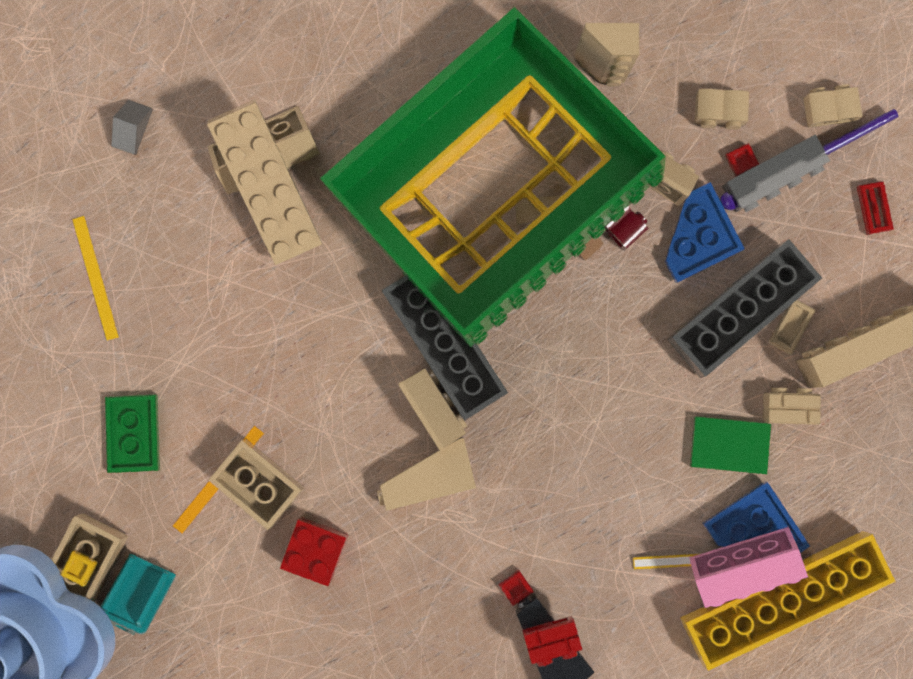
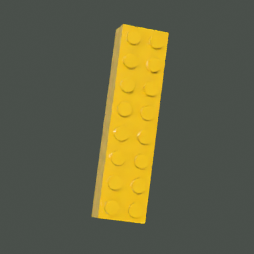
(833, 580)

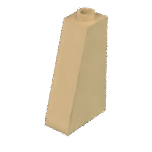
(433, 477)

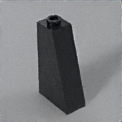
(533, 613)

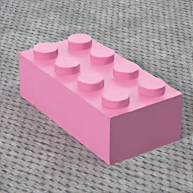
(748, 567)

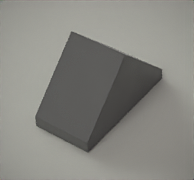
(130, 126)

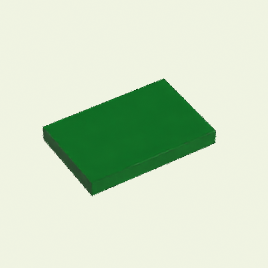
(132, 433)
(730, 445)

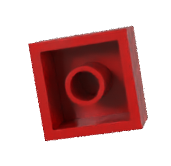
(314, 551)

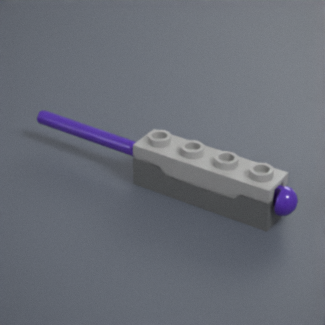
(789, 167)

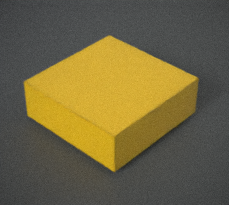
(79, 568)

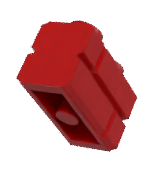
(552, 641)

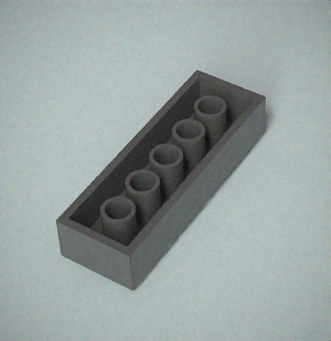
(744, 308)
(459, 368)

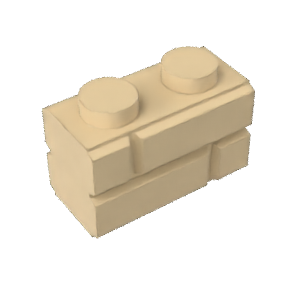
(791, 407)

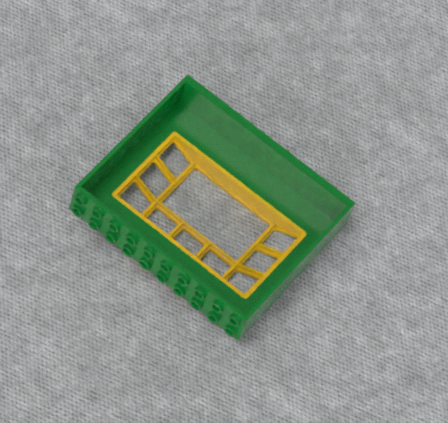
(453, 117)

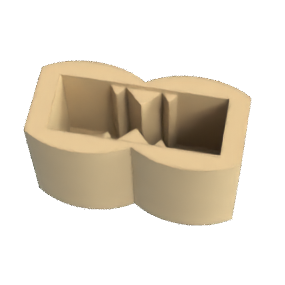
(832, 107)
(721, 108)

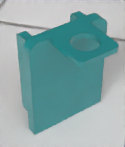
(137, 595)

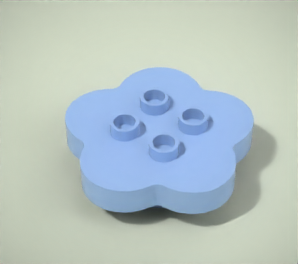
(44, 625)

